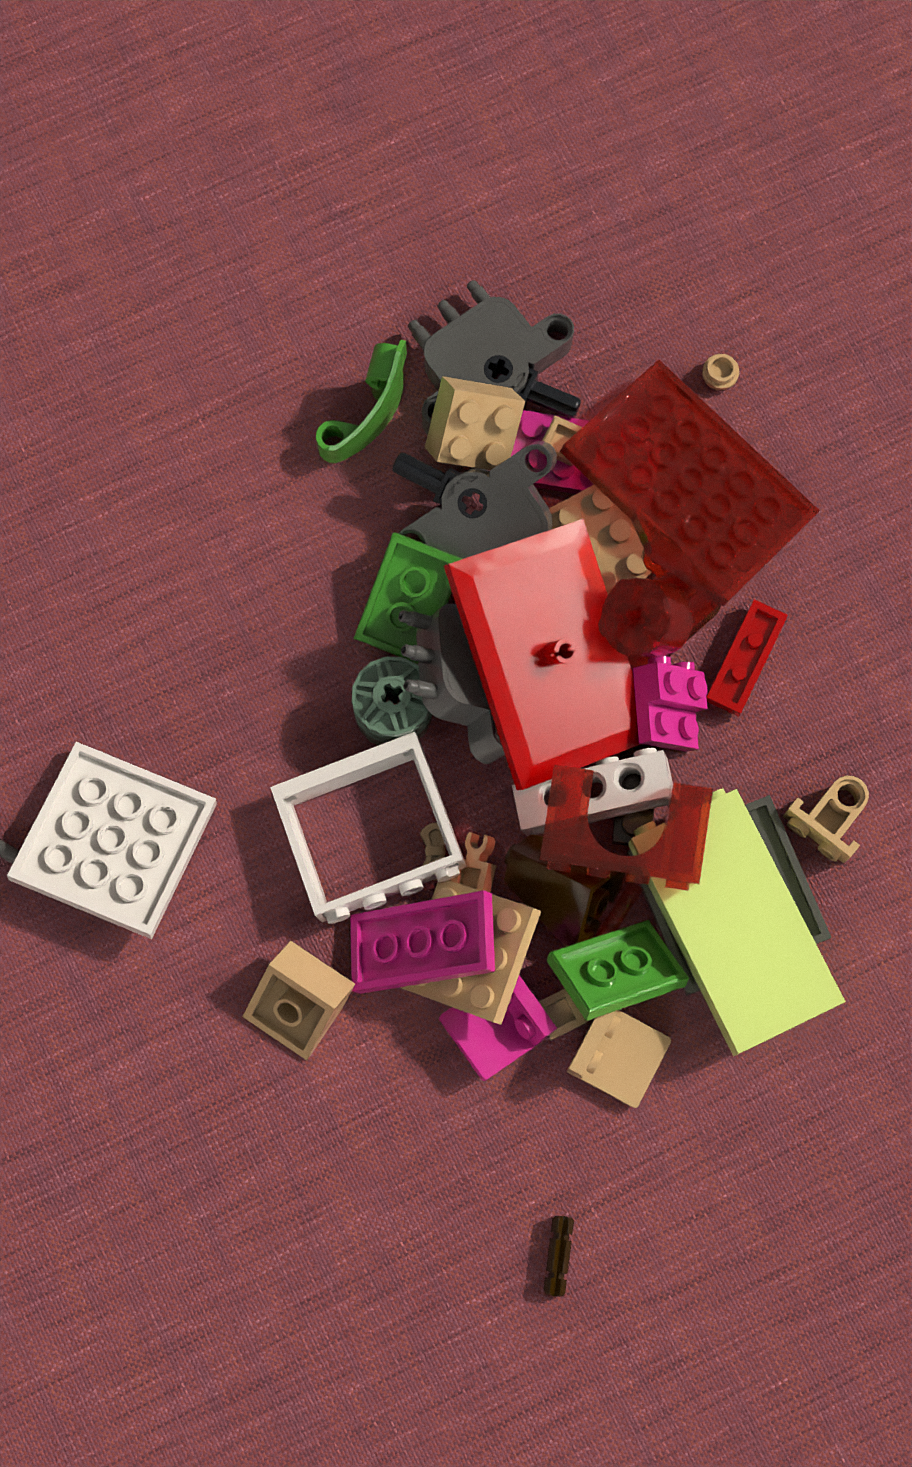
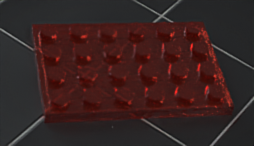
(691, 478)

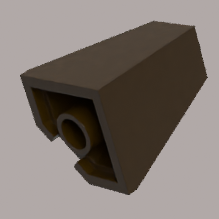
(566, 900)

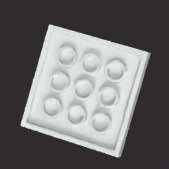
(112, 840)

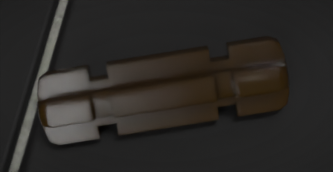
(558, 1256)

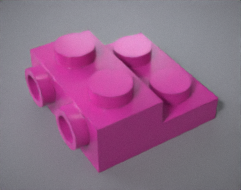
(668, 702)

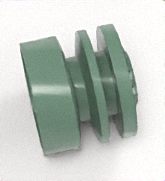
(383, 720)

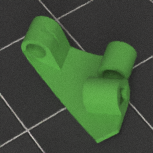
(387, 387)

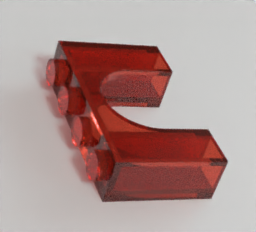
(674, 857)

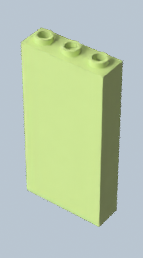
(743, 932)

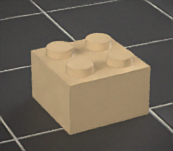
(474, 423)

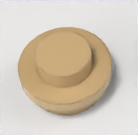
(720, 372)

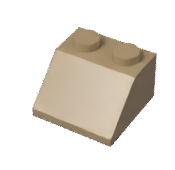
(298, 999)

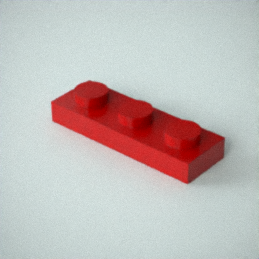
(746, 657)

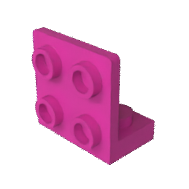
(495, 1046)

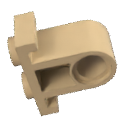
(830, 818)

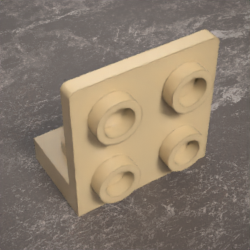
(619, 1056)

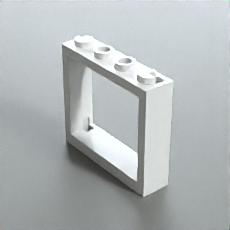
(342, 774)

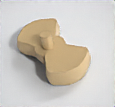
(434, 843)

